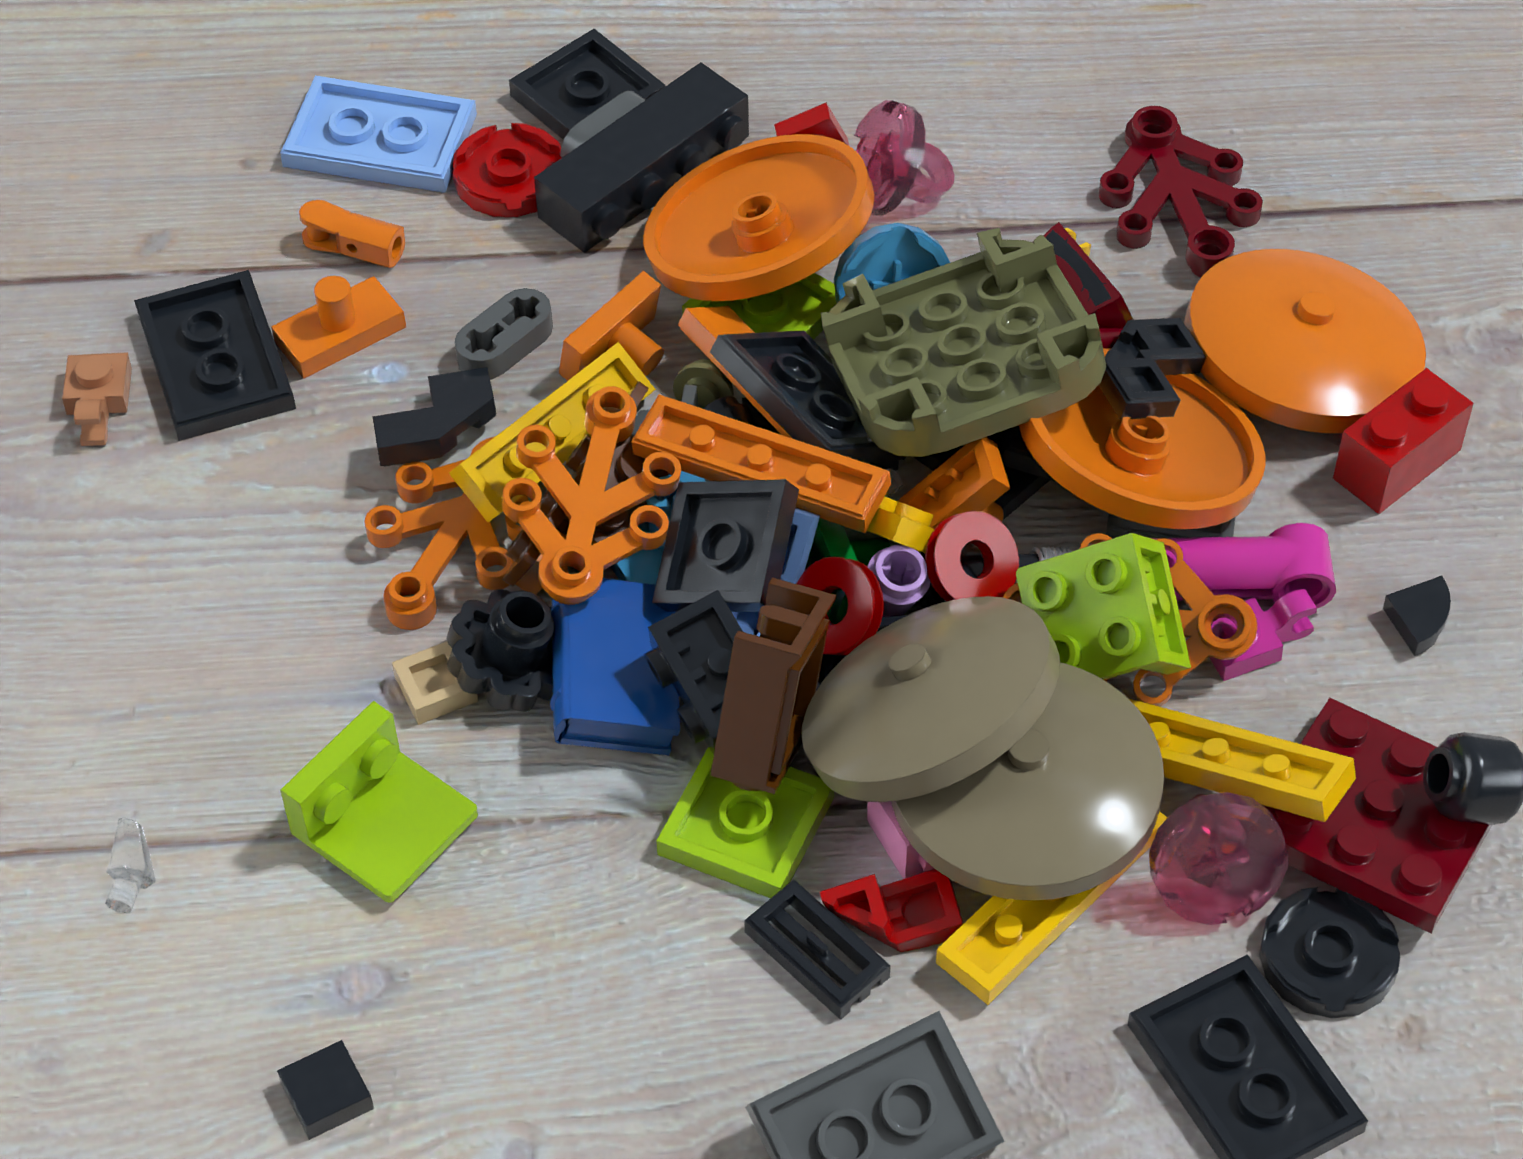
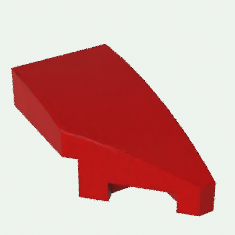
(901, 913)

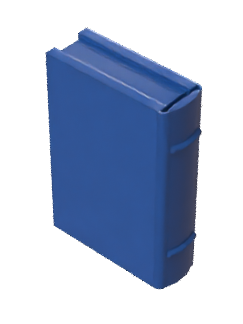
(601, 676)

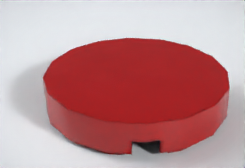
(498, 168)

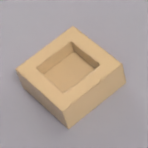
(429, 684)

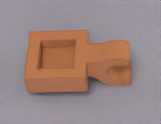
(93, 390)

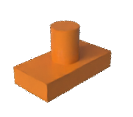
(616, 322)
(338, 324)
(963, 484)

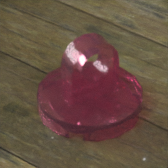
(894, 151)
(1218, 858)

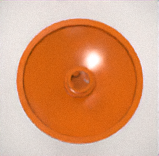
(759, 217)
(1302, 338)
(1154, 469)

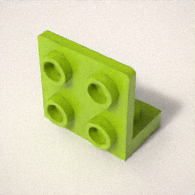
(1109, 607)
(374, 807)

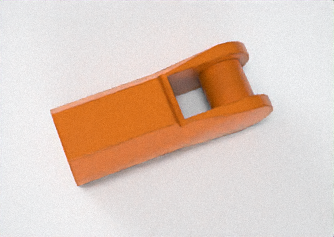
(351, 234)

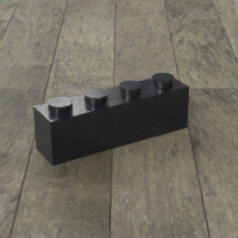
(641, 157)

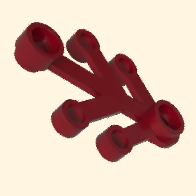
(1158, 136)

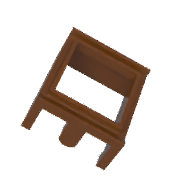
(771, 687)

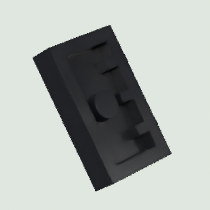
(694, 655)

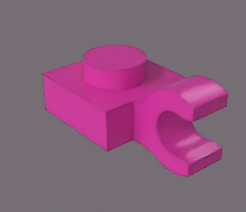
(1280, 623)

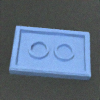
(378, 133)

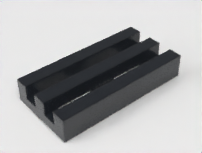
(801, 968)

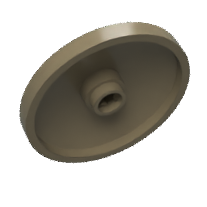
(931, 699)
(1052, 809)

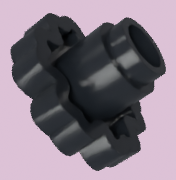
(504, 649)

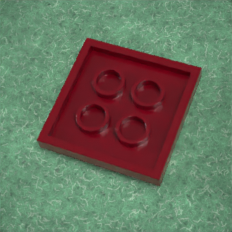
(1385, 832)

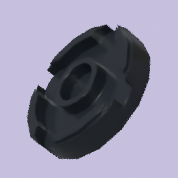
(1329, 952)

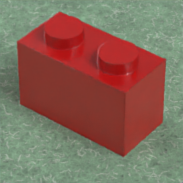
(1402, 440)

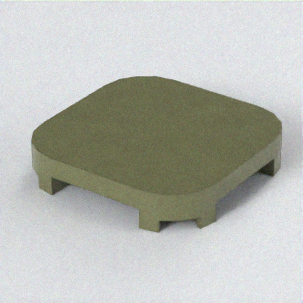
(964, 347)

